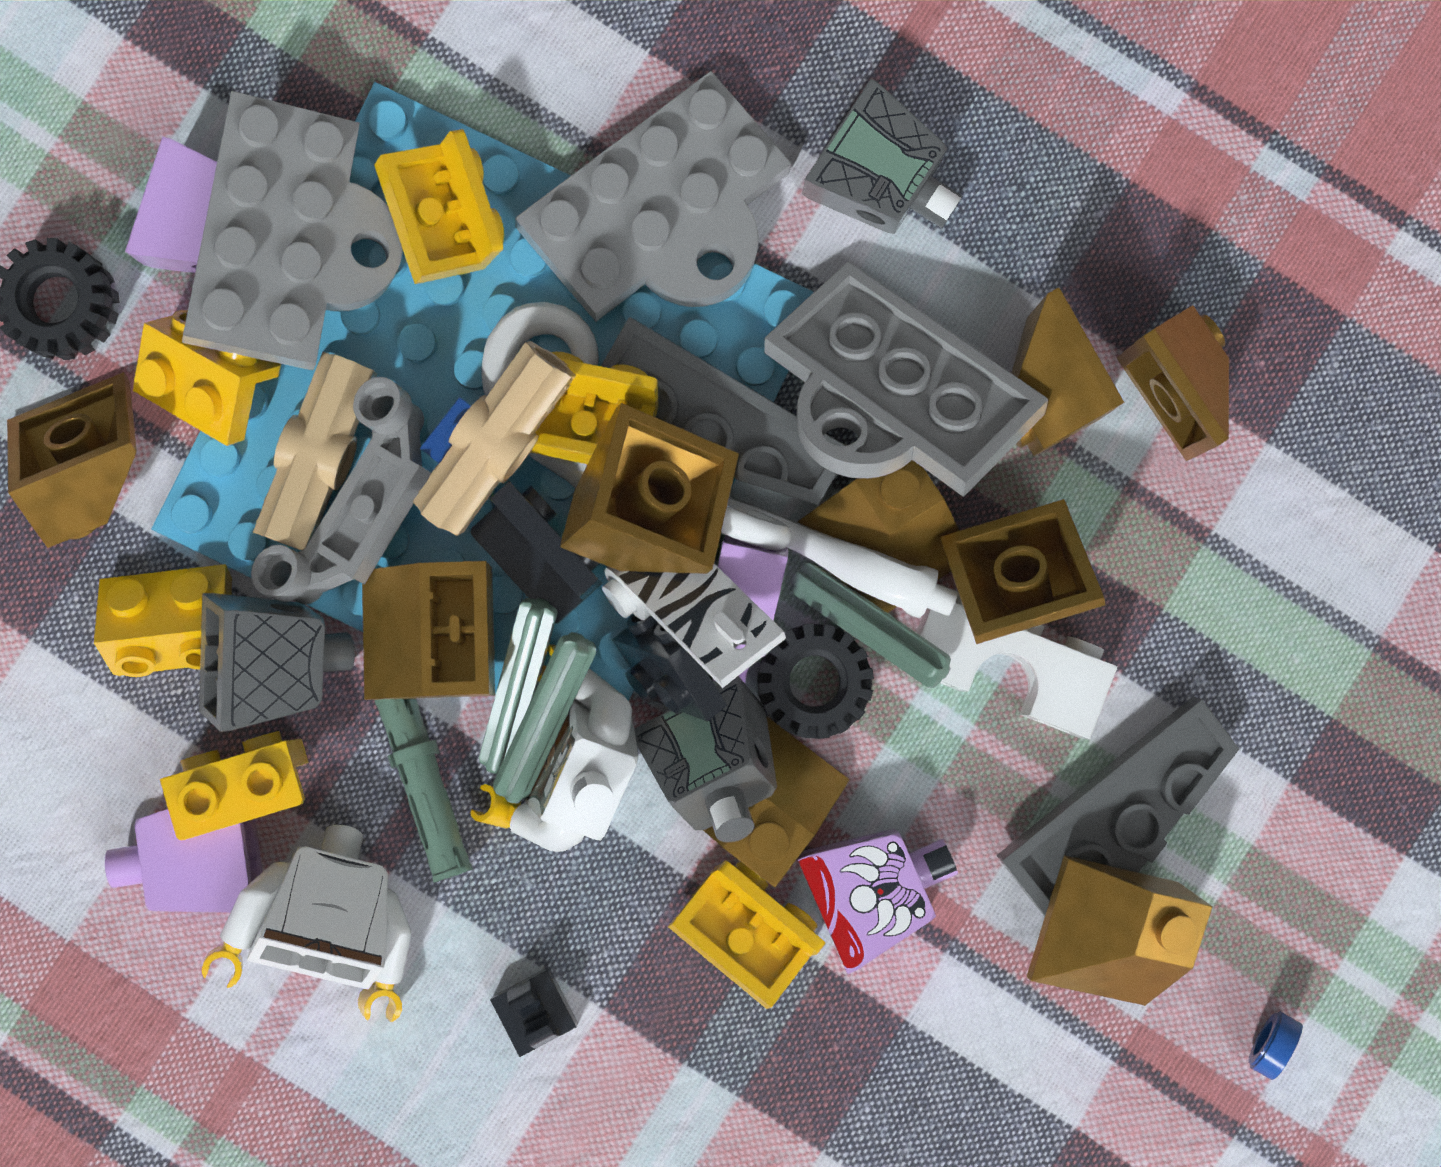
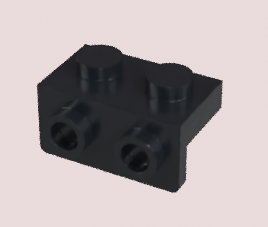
(530, 550)
(666, 671)

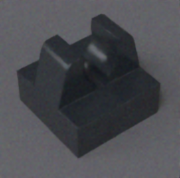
(534, 1011)

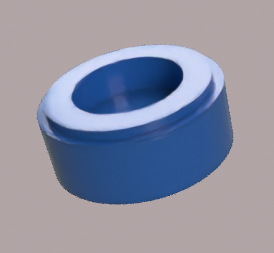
(1275, 1045)

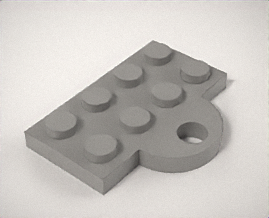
(660, 204)
(284, 235)
(897, 385)

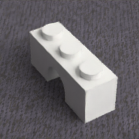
(1063, 680)

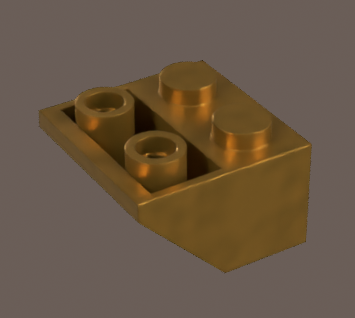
(429, 631)

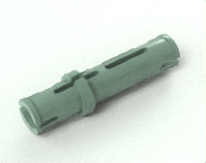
(424, 787)

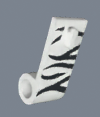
(701, 613)

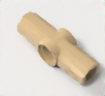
(493, 438)
(313, 453)

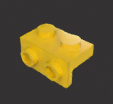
(441, 208)
(198, 383)
(588, 404)
(155, 618)
(236, 789)
(747, 932)

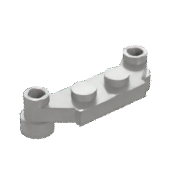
(365, 509)

